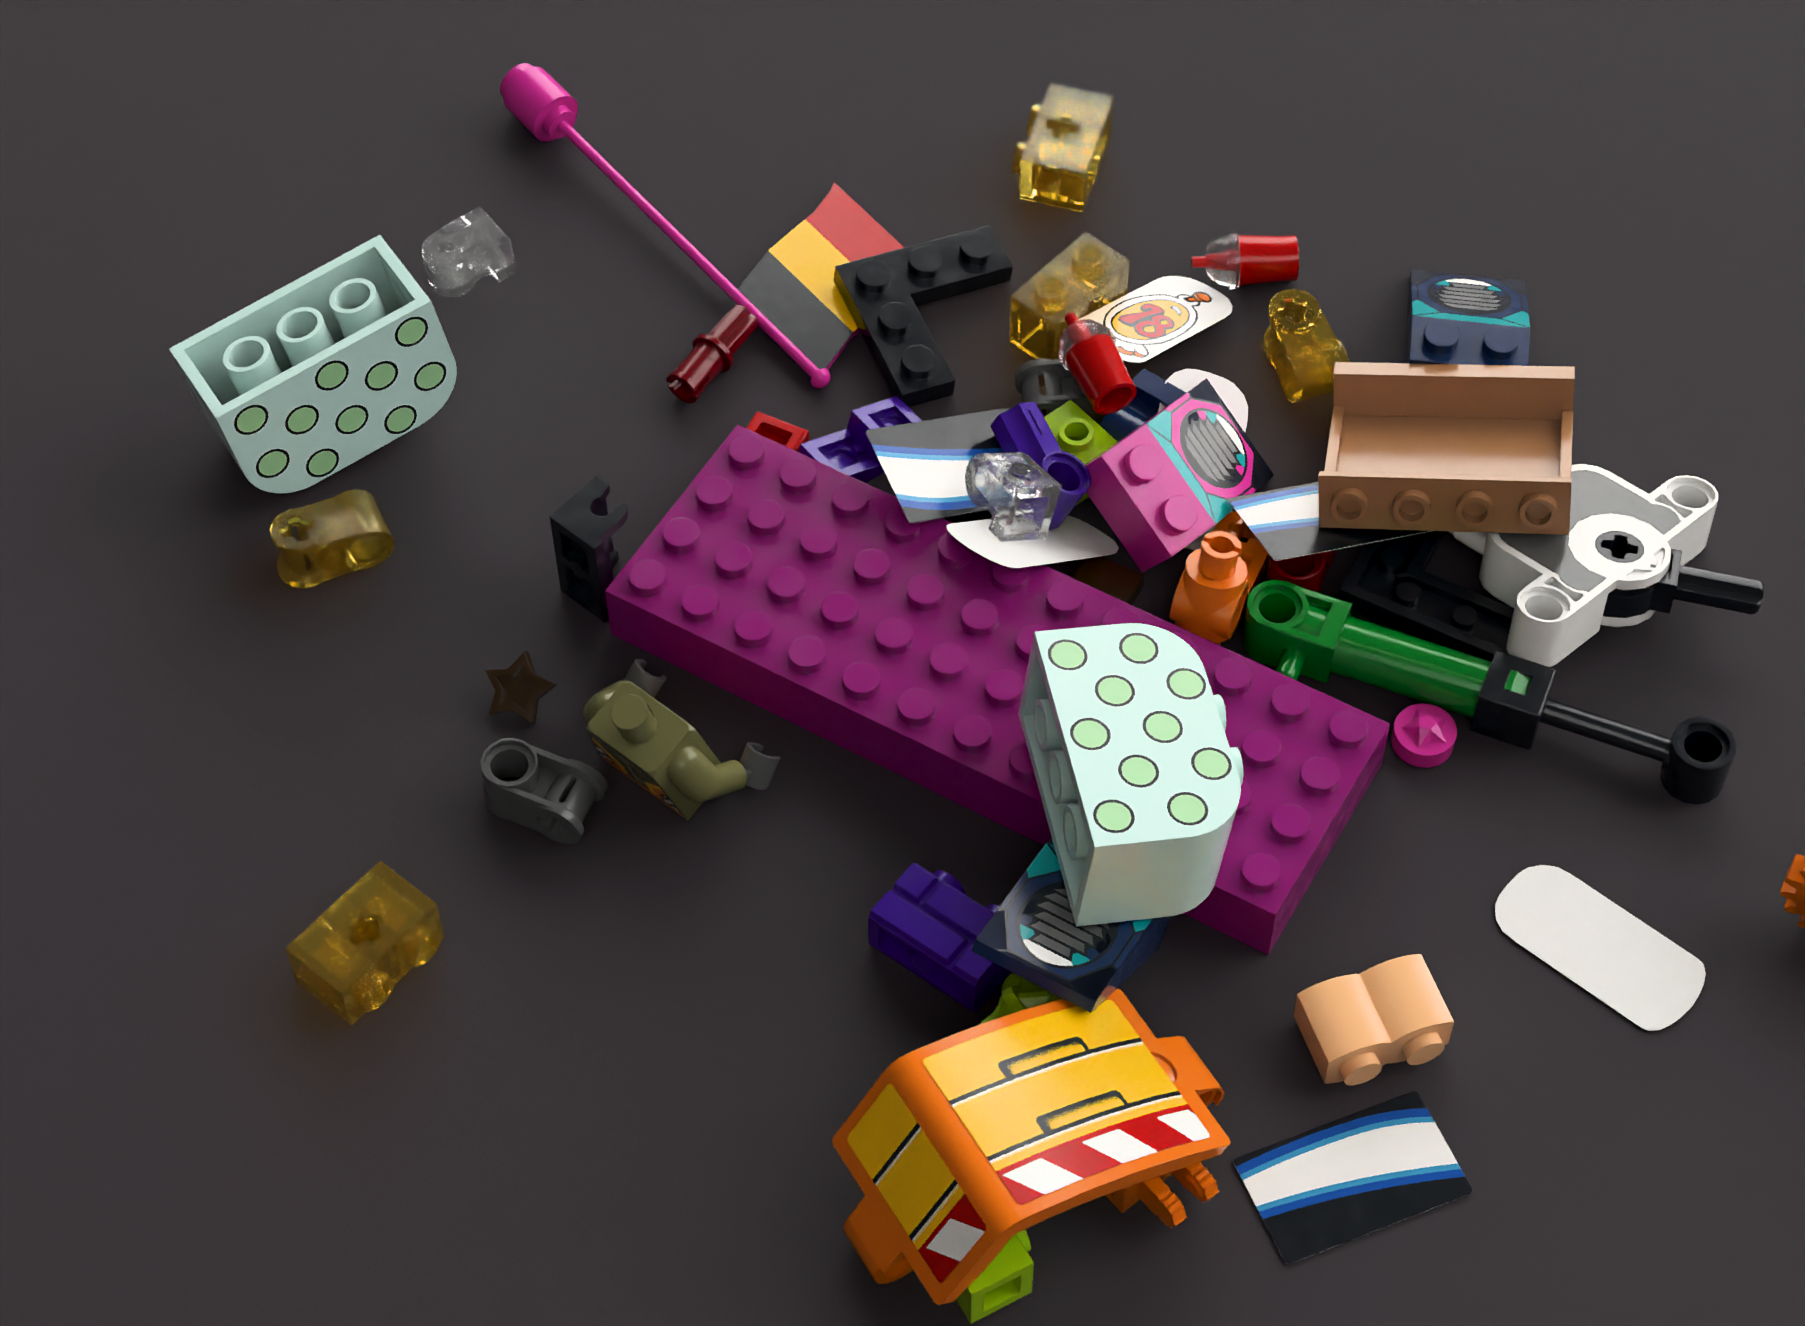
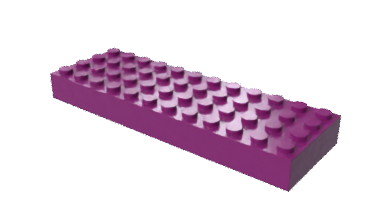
(920, 653)

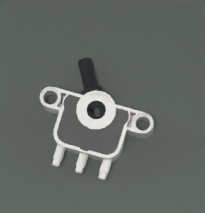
(1612, 567)

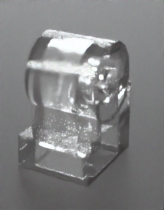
(466, 252)
(1014, 492)

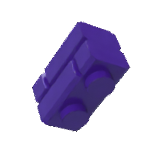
(931, 931)

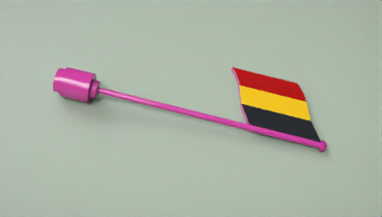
(793, 281)

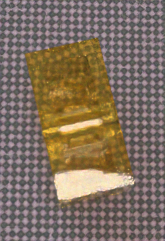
(1064, 147)
(1074, 282)
(366, 943)

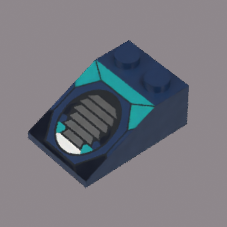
(1466, 320)
(1039, 939)

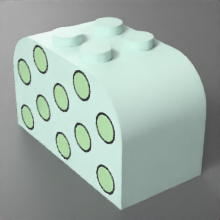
(321, 369)
(1129, 768)

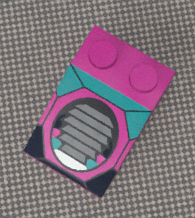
(1175, 476)

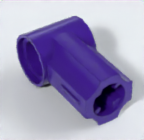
(1027, 431)

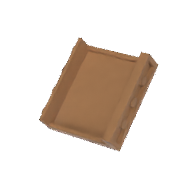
(1449, 448)

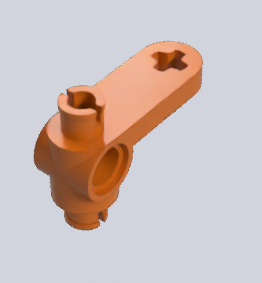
(1218, 580)

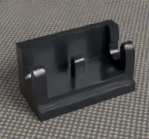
(585, 545)

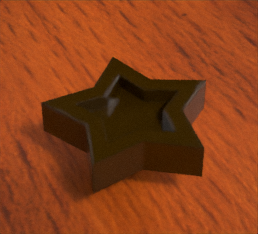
(518, 688)

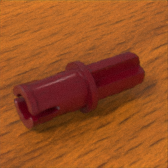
(711, 354)

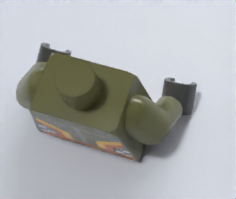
(663, 749)

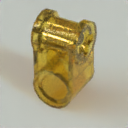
(1301, 345)
(336, 537)

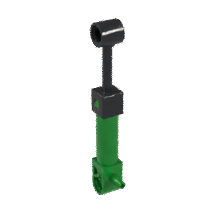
(1505, 697)

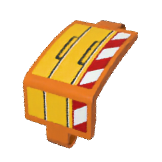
(1015, 1129)

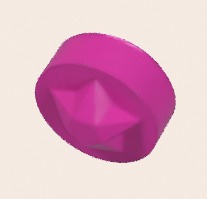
(1424, 735)

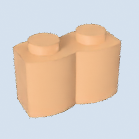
(1373, 1020)

